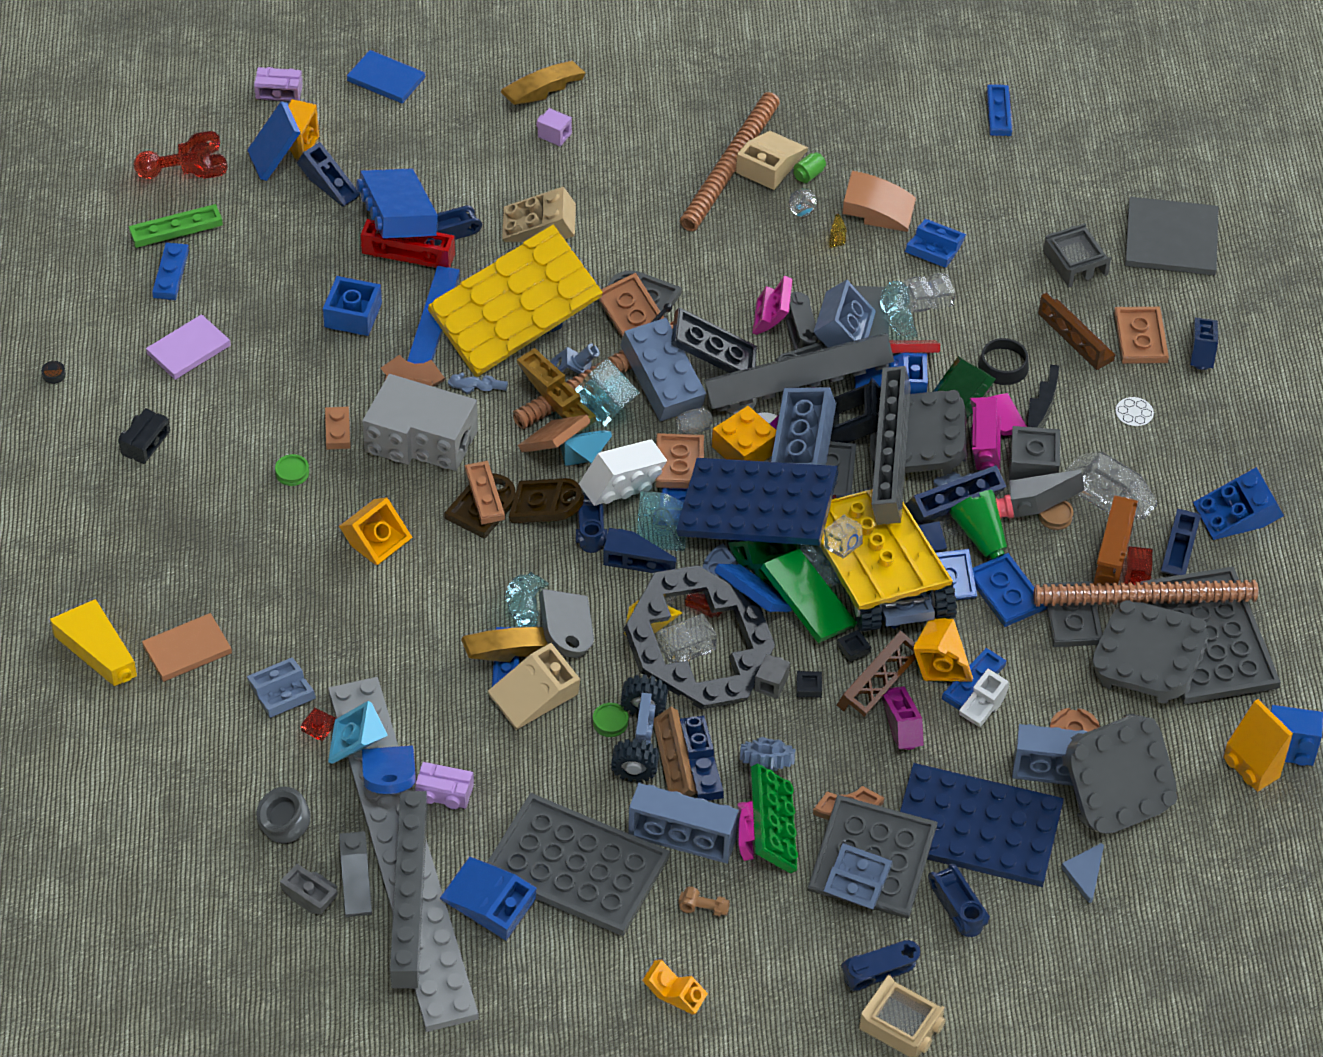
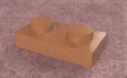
(337, 428)

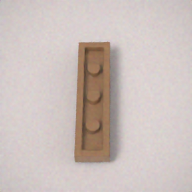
(674, 752)

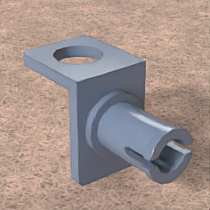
(576, 361)

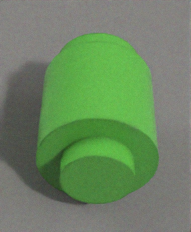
(809, 167)

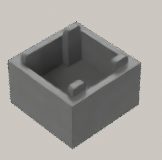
(1033, 452)

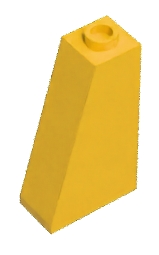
(95, 641)

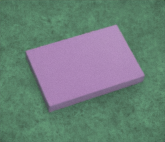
(188, 347)

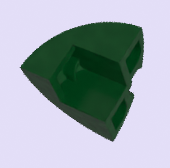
(755, 554)

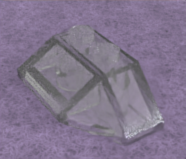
(1108, 477)

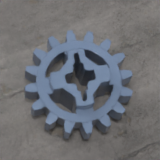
(768, 753)

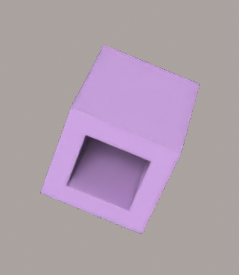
(554, 127)

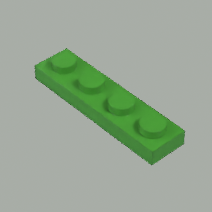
(175, 225)

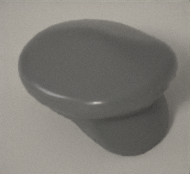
(283, 815)

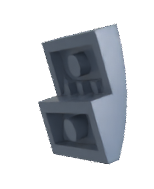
(281, 687)
(858, 876)

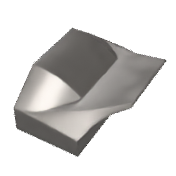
(308, 889)

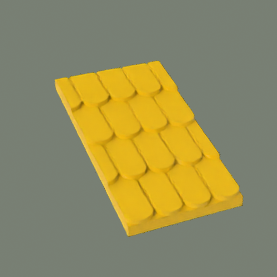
(514, 300)
(890, 562)

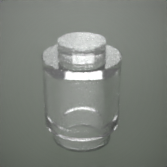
(694, 421)

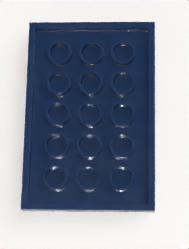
(758, 501)
(985, 823)

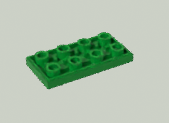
(808, 595)
(774, 818)

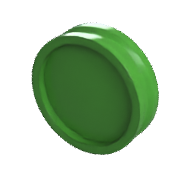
(292, 470)
(610, 720)

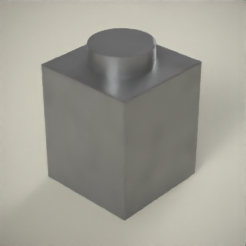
(772, 676)

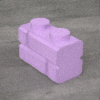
(278, 84)
(445, 785)

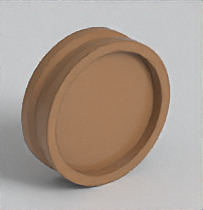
(1057, 517)

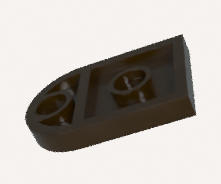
(546, 500)
(464, 512)

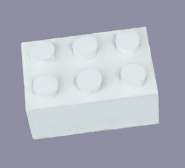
(622, 472)

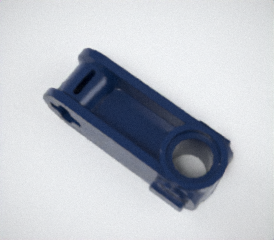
(457, 223)
(591, 529)
(959, 901)
(875, 966)

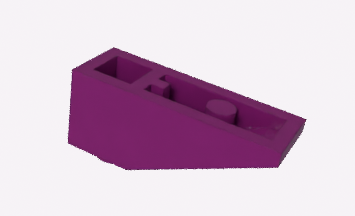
(903, 718)

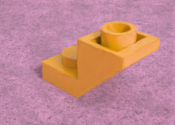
(678, 991)

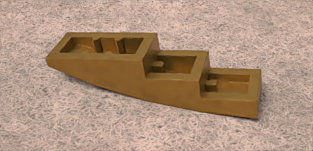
(539, 83)
(552, 386)
(504, 643)

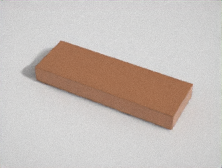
(484, 492)

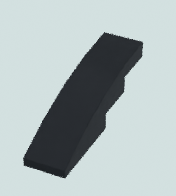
(1040, 407)

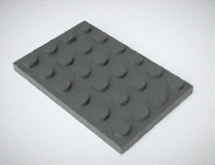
(1236, 651)
(580, 863)

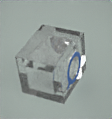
(843, 536)

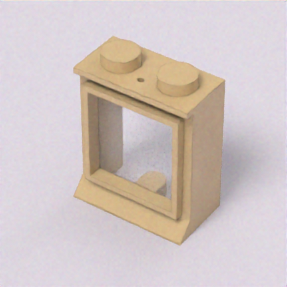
(902, 1018)

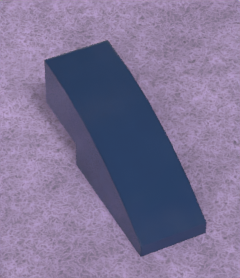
(1181, 542)

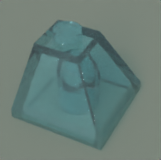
(659, 520)

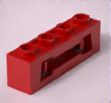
(408, 249)

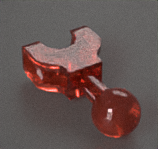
(192, 155)

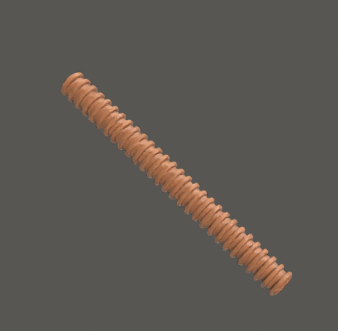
(728, 162)
(539, 408)
(1146, 593)

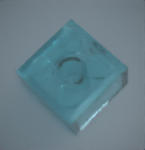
(606, 392)

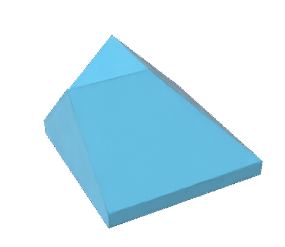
(584, 447)
(355, 732)

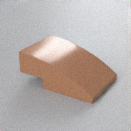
(878, 202)

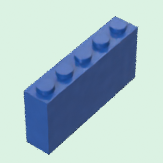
(397, 203)

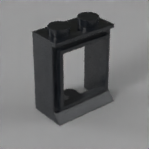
(863, 424)

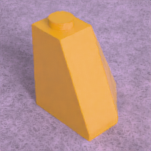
(942, 652)

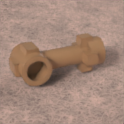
(690, 899)

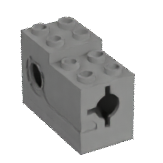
(420, 423)

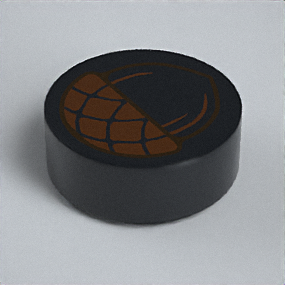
(53, 372)

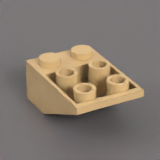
(769, 158)
(537, 213)
(535, 686)

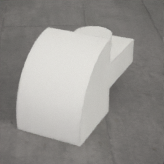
(985, 699)

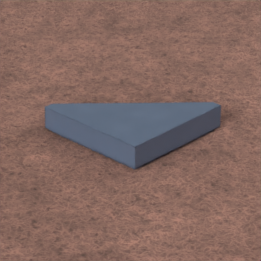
(1084, 870)

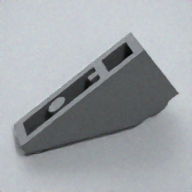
(1042, 492)
(355, 874)

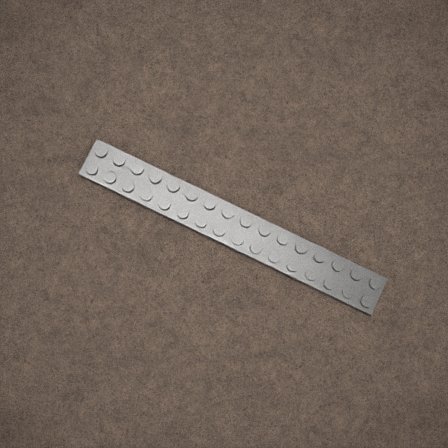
(443, 983)

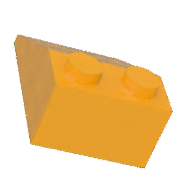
(1258, 747)

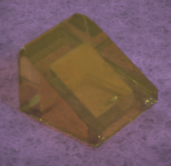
(838, 232)

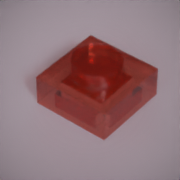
(318, 724)

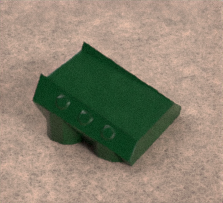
(967, 380)

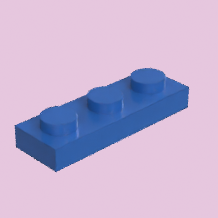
(170, 271)

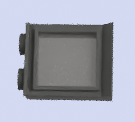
(1075, 252)

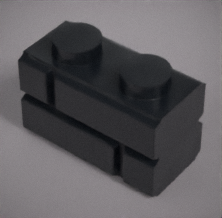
(144, 435)

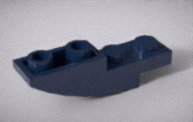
(701, 758)

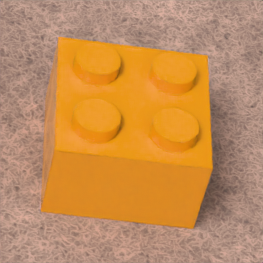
(744, 437)

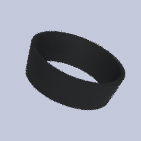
(1005, 377)

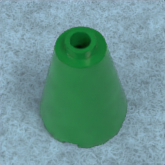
(981, 523)

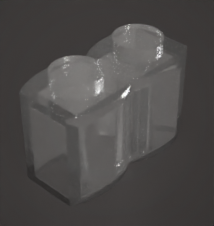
(930, 292)

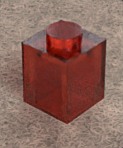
(1138, 564)

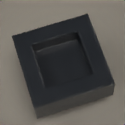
(854, 645)
(809, 684)

